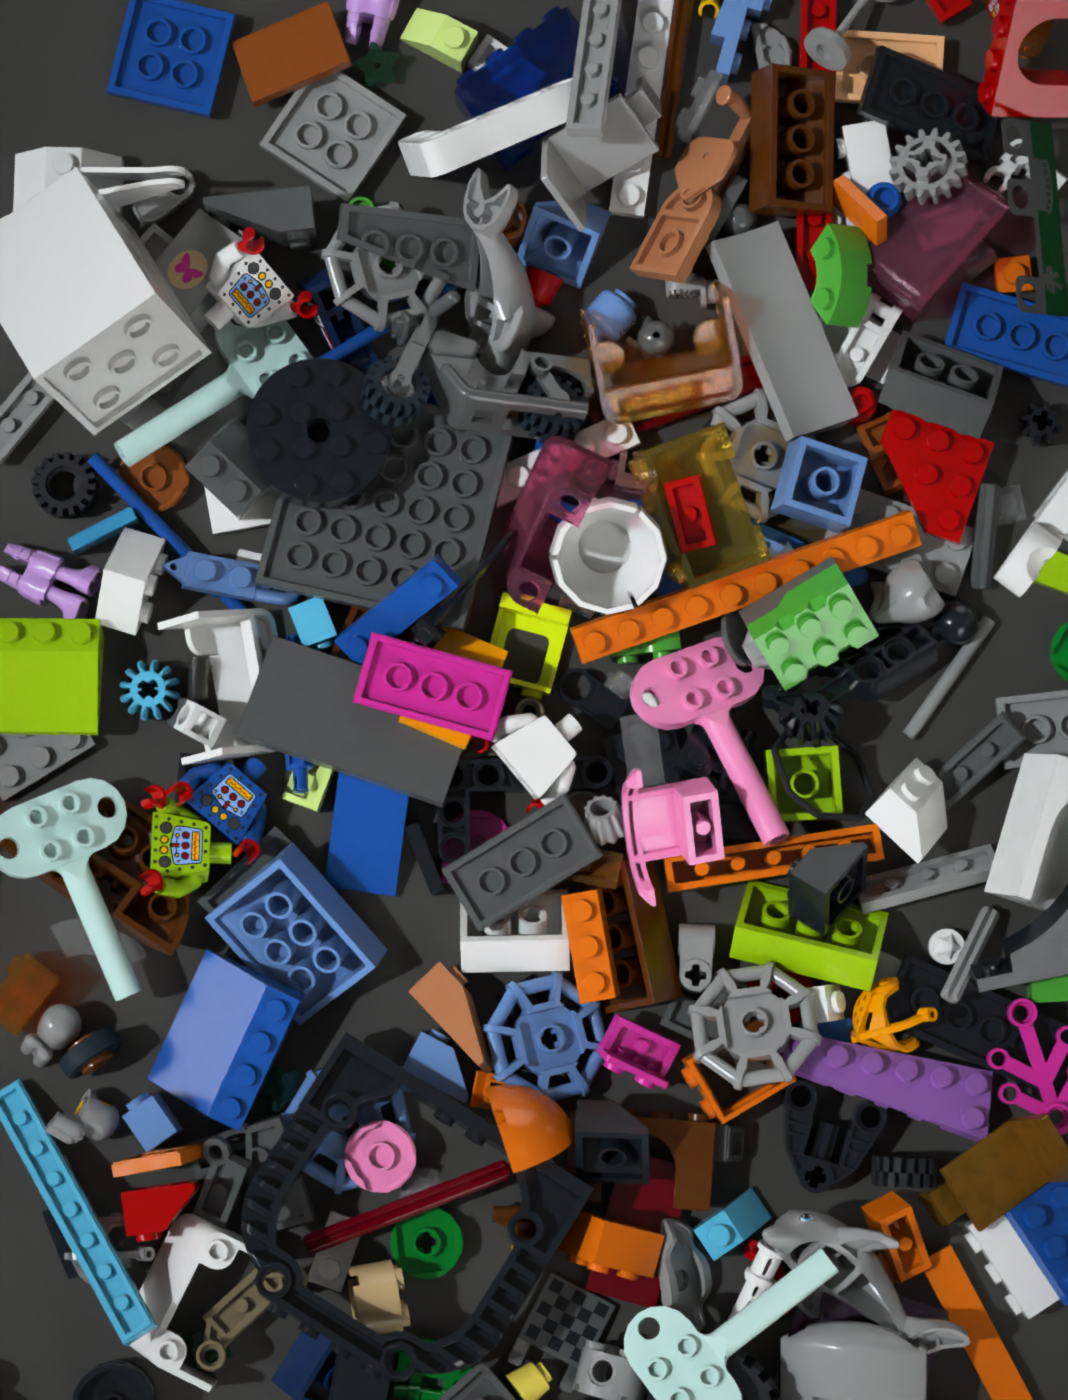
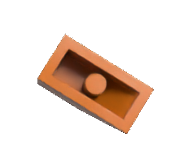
(896, 1218)

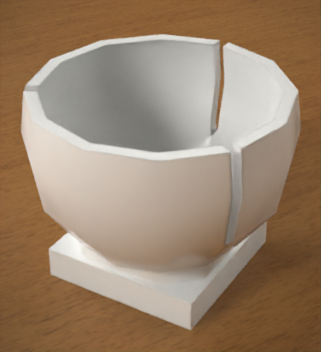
(609, 556)

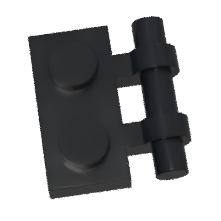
(699, 758)

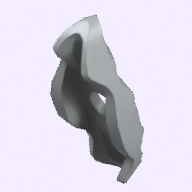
(681, 1254)

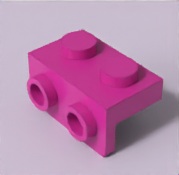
(638, 1051)

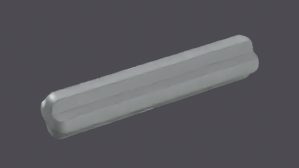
(970, 954)

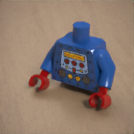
(227, 801)

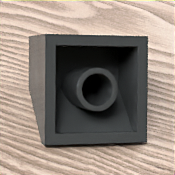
(227, 472)

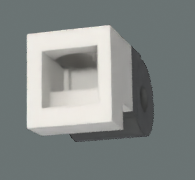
(197, 722)

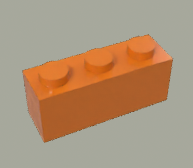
(590, 946)

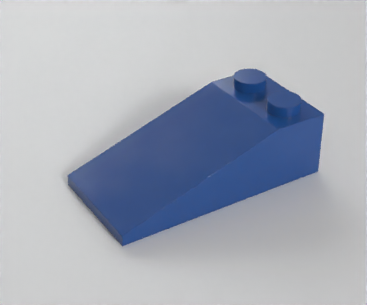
(366, 837)

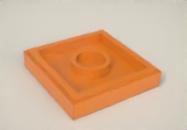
(157, 1160)

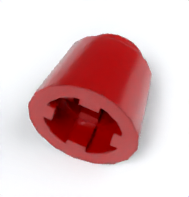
(543, 286)
(865, 404)

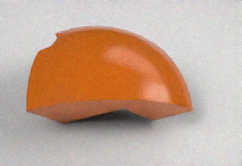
(529, 1125)

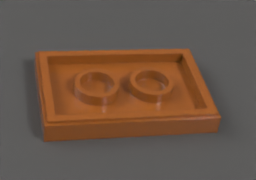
(291, 53)

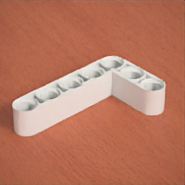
(441, 152)

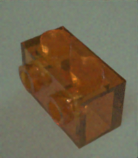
(25, 991)

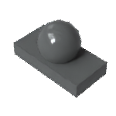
(733, 215)

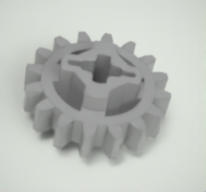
(929, 167)

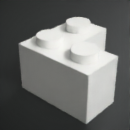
(130, 580)

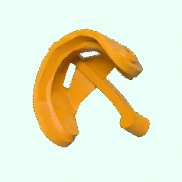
(880, 1028)

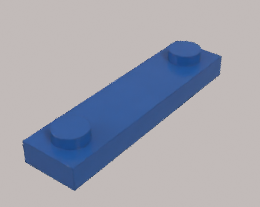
(399, 607)

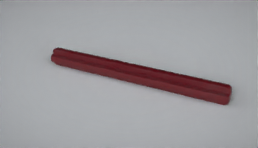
(407, 1207)

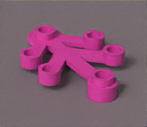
(1040, 1073)

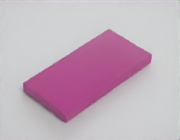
(432, 686)

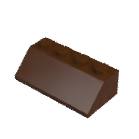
(791, 141)
(639, 944)

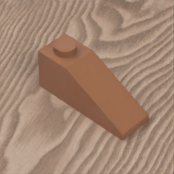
(453, 1008)

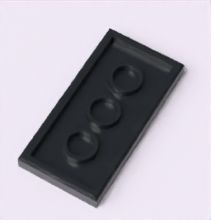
(918, 97)

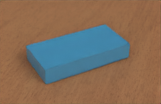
(103, 531)

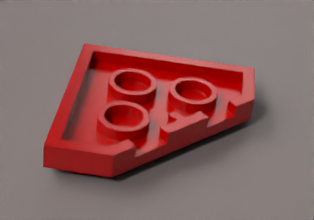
(936, 471)

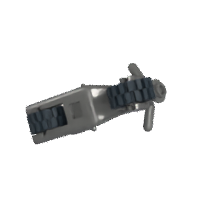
(544, 387)

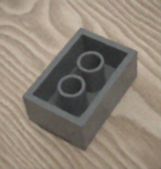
(941, 384)

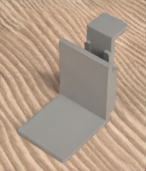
(580, 163)

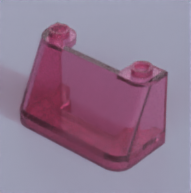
(932, 242)

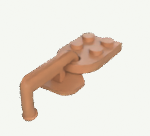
(694, 208)

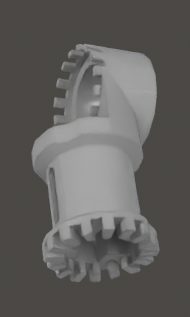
(693, 287)

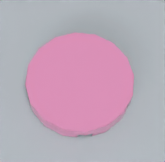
(380, 1156)

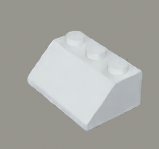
(520, 942)

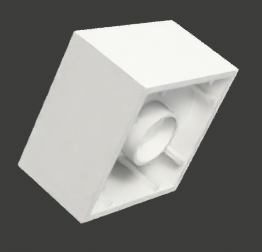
(1033, 843)

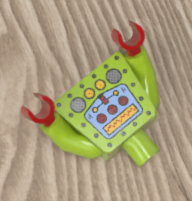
(179, 848)

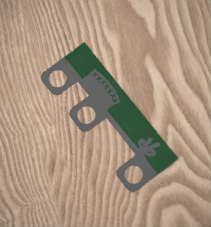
(1044, 207)

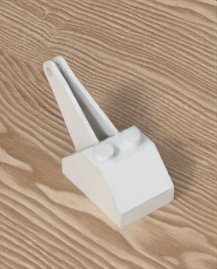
(43, 166)

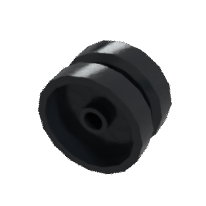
(116, 1379)

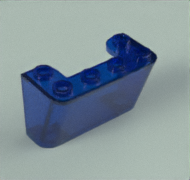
(530, 64)

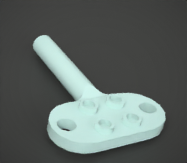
(251, 360)
(59, 836)
(694, 1364)

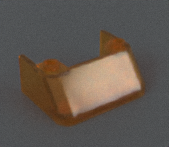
(669, 383)

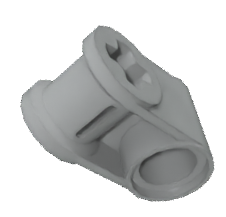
(696, 949)

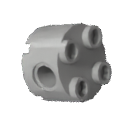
(607, 1373)

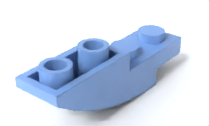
(732, 27)

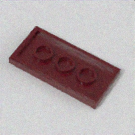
(642, 1207)

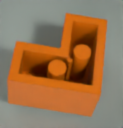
(612, 1244)

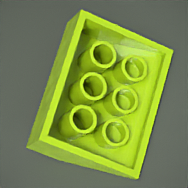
(50, 676)

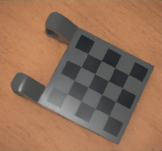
(561, 1325)

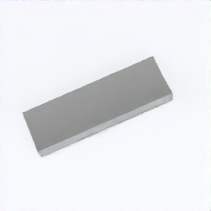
(782, 332)

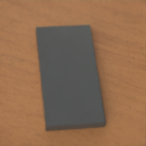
(522, 862)

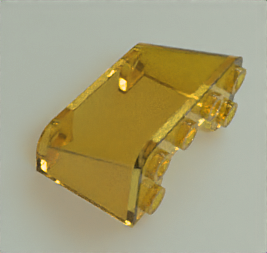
(708, 454)

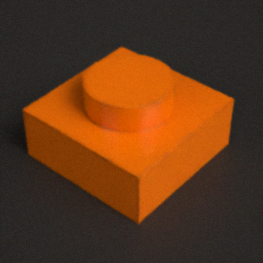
(1006, 272)

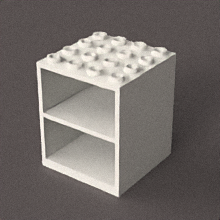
(90, 304)

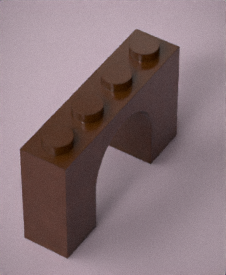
(693, 1151)

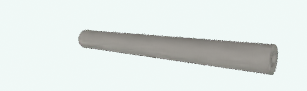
(948, 679)

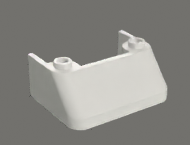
(236, 649)
(185, 1246)

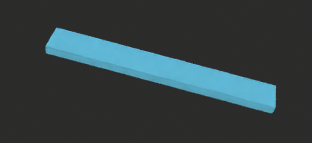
(74, 1214)

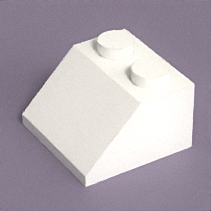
(912, 810)

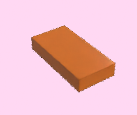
(860, 210)

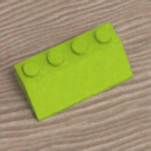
(769, 934)

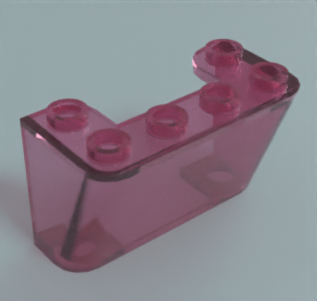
(557, 471)

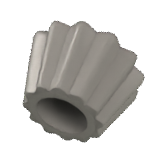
(603, 819)

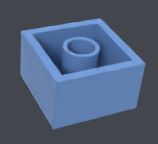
(819, 484)

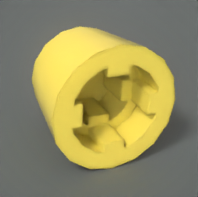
(530, 1381)

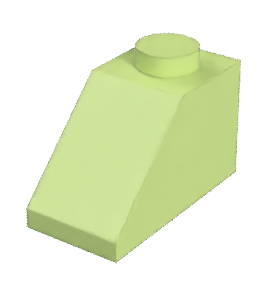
(441, 38)

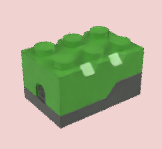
(805, 624)

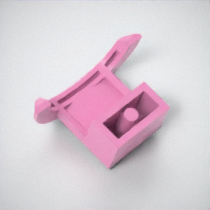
(669, 823)

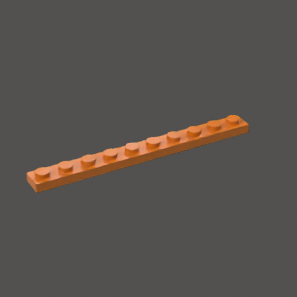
(739, 590)

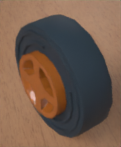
(90, 1053)

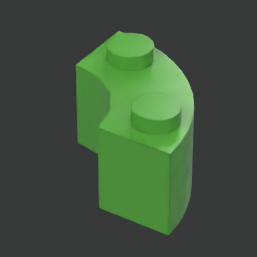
(842, 275)

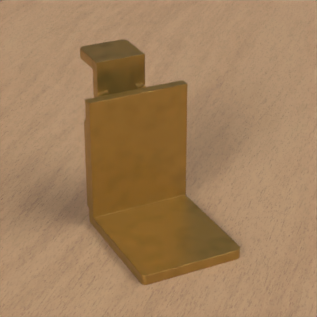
(999, 1172)

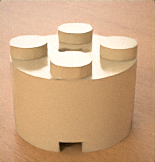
(376, 1296)

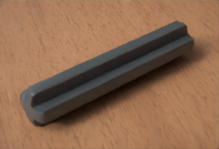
(985, 536)

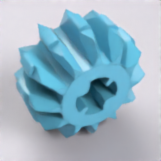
(150, 678)

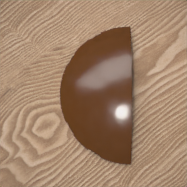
(148, 919)

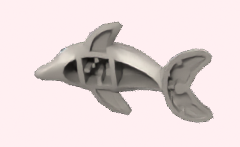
(502, 308)
(861, 1275)

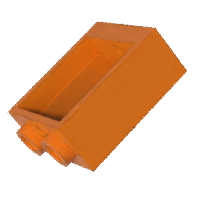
(711, 1105)

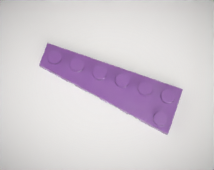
(921, 1087)

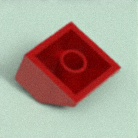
(155, 1207)

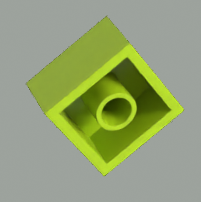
(812, 775)

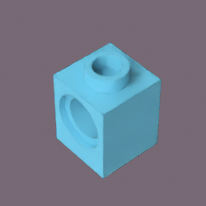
(314, 624)

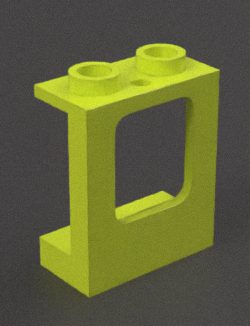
(549, 622)

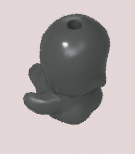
(651, 346)

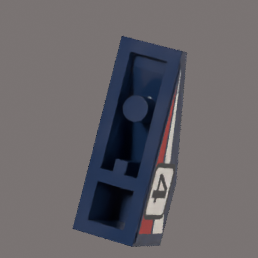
(335, 321)

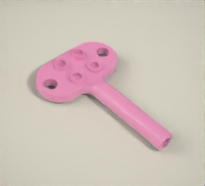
(701, 689)

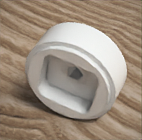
(945, 946)

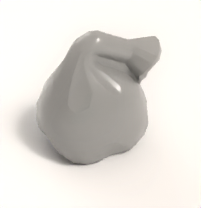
(905, 595)

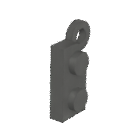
(222, 1184)

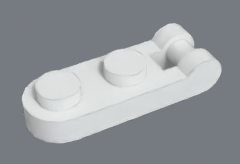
(865, 341)

